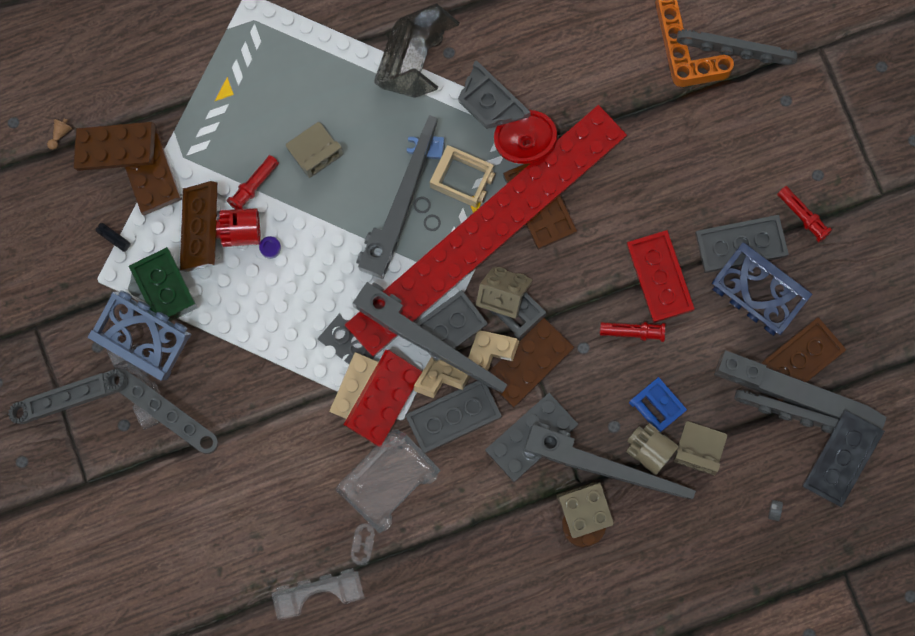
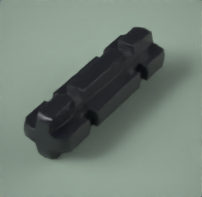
(113, 237)

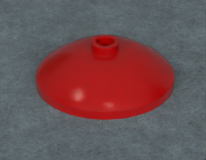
(535, 131)

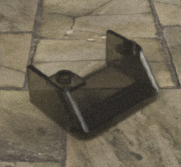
(408, 49)

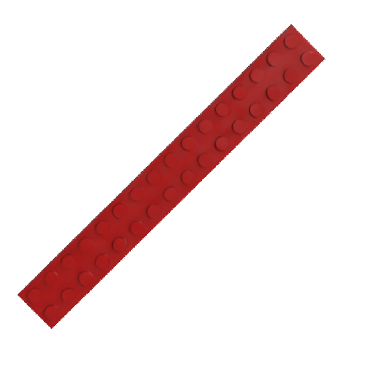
(492, 225)

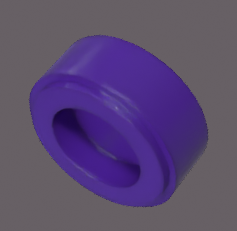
(270, 247)

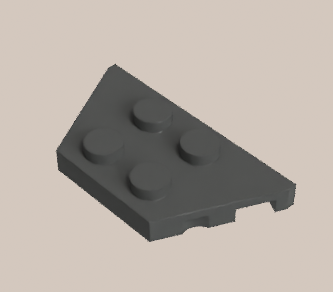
(489, 100)

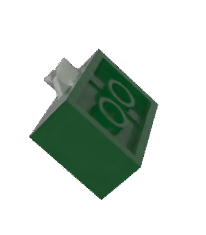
(161, 285)

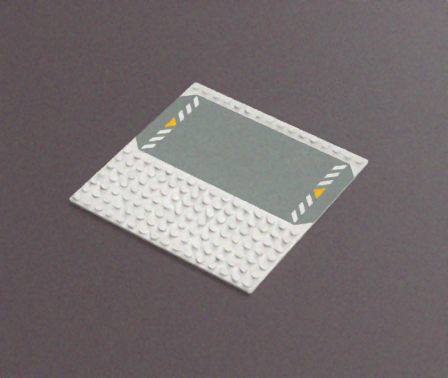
(257, 94)

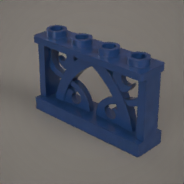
(753, 260)

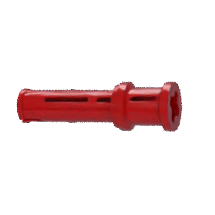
(247, 190)
(810, 220)
(643, 331)

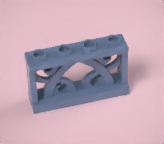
(111, 341)

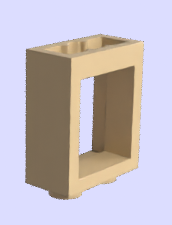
(452, 153)

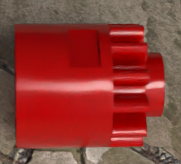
(238, 227)

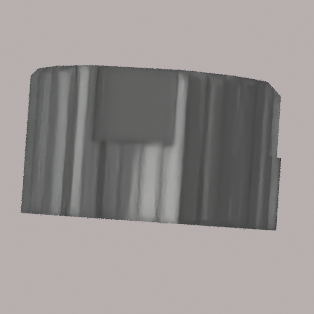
(775, 510)

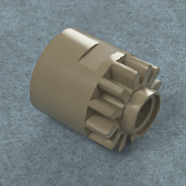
(651, 448)

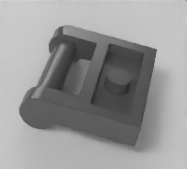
(529, 313)

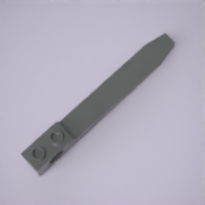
(390, 234)
(391, 319)
(770, 382)
(567, 455)

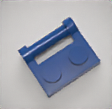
(662, 400)

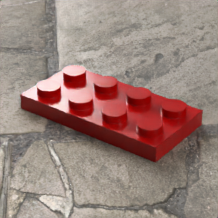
(660, 276)
(382, 398)

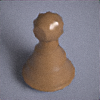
(59, 131)

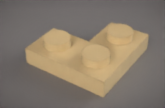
(492, 345)
(436, 374)

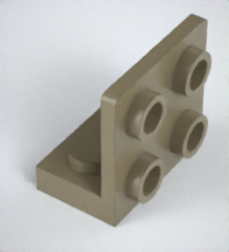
(314, 149)
(502, 291)
(700, 448)
(585, 509)

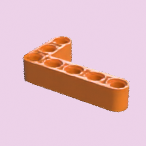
(685, 64)

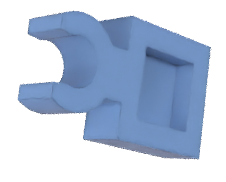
(435, 150)

